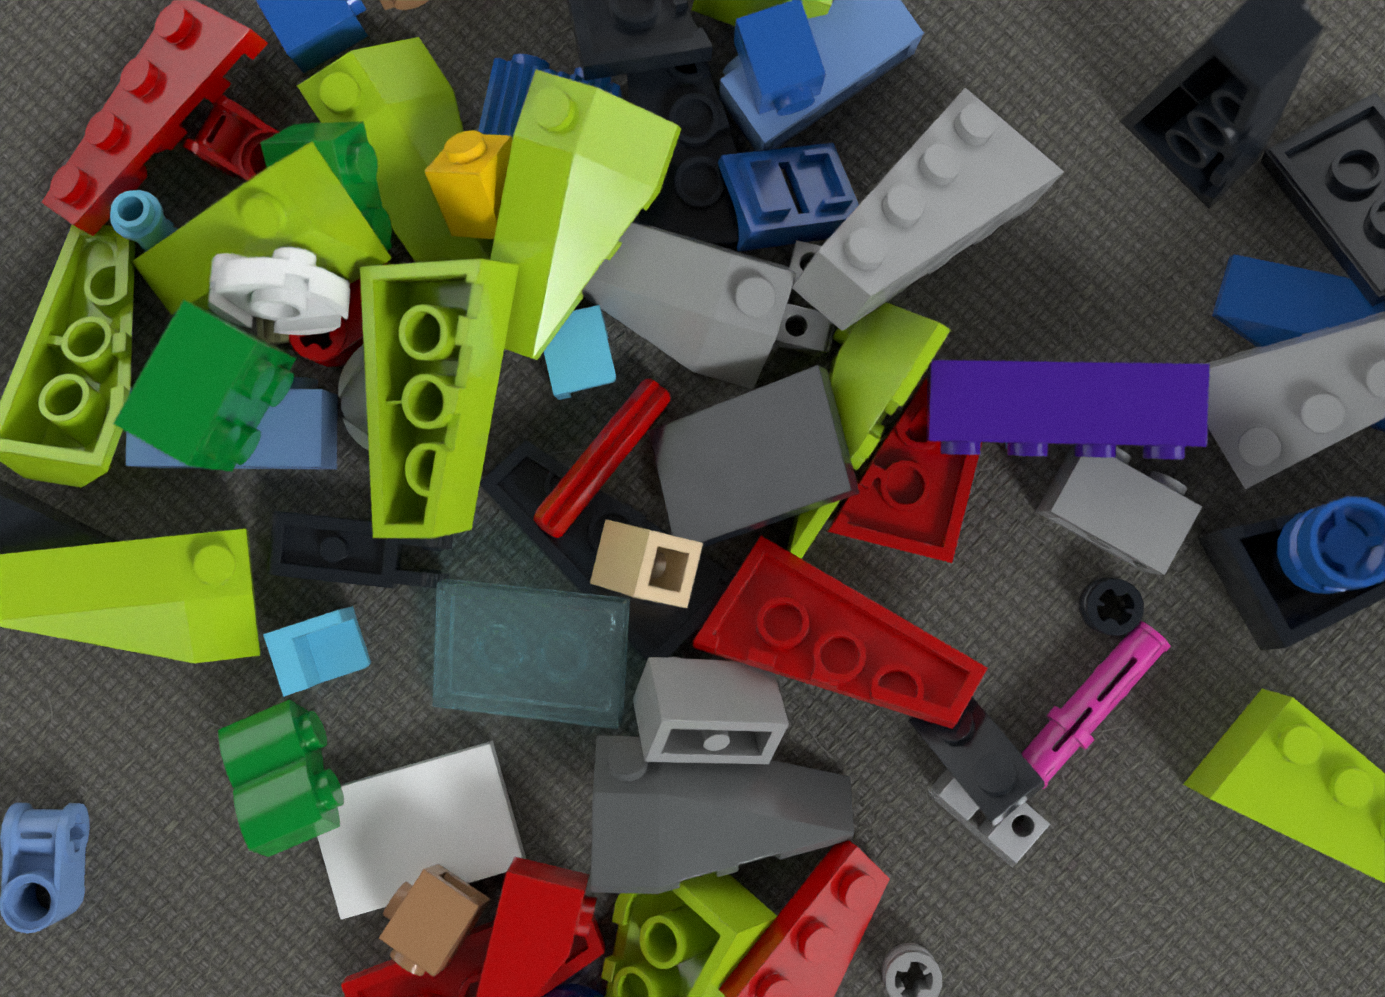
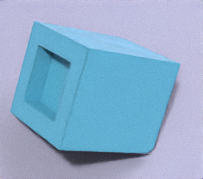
(580, 354)
(317, 650)

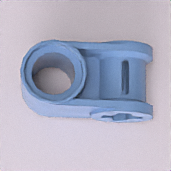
(45, 854)

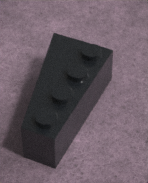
(1265, 597)

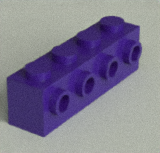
(1067, 404)

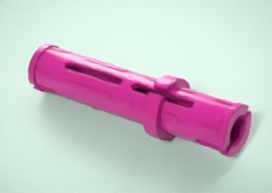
(1141, 650)

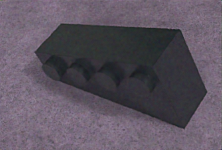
(1227, 95)

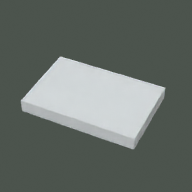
(416, 817)

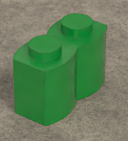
(280, 778)

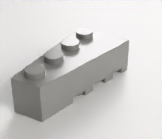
(935, 202)
(1297, 396)

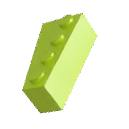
(431, 388)
(1300, 781)

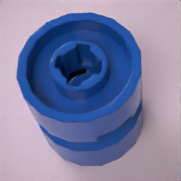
(1346, 535)

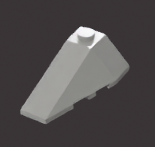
(695, 300)

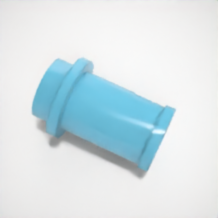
(140, 218)

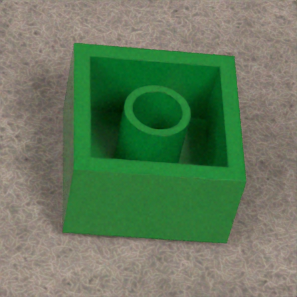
(206, 391)

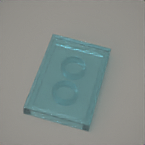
(530, 652)

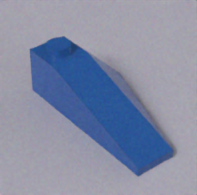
(1282, 302)

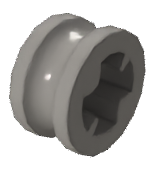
(899, 960)

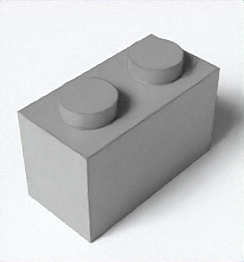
(1121, 509)
(708, 712)

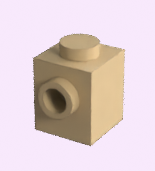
(646, 564)

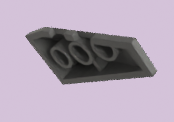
(702, 818)

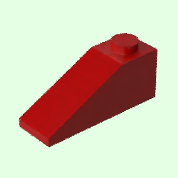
(534, 927)

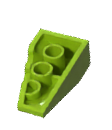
(407, 121)
(569, 193)
(284, 206)
(73, 365)
(870, 378)
(146, 596)
(683, 938)

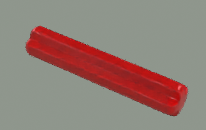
(601, 458)

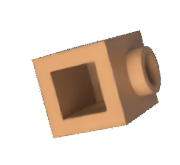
(431, 920)

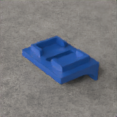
(764, 201)

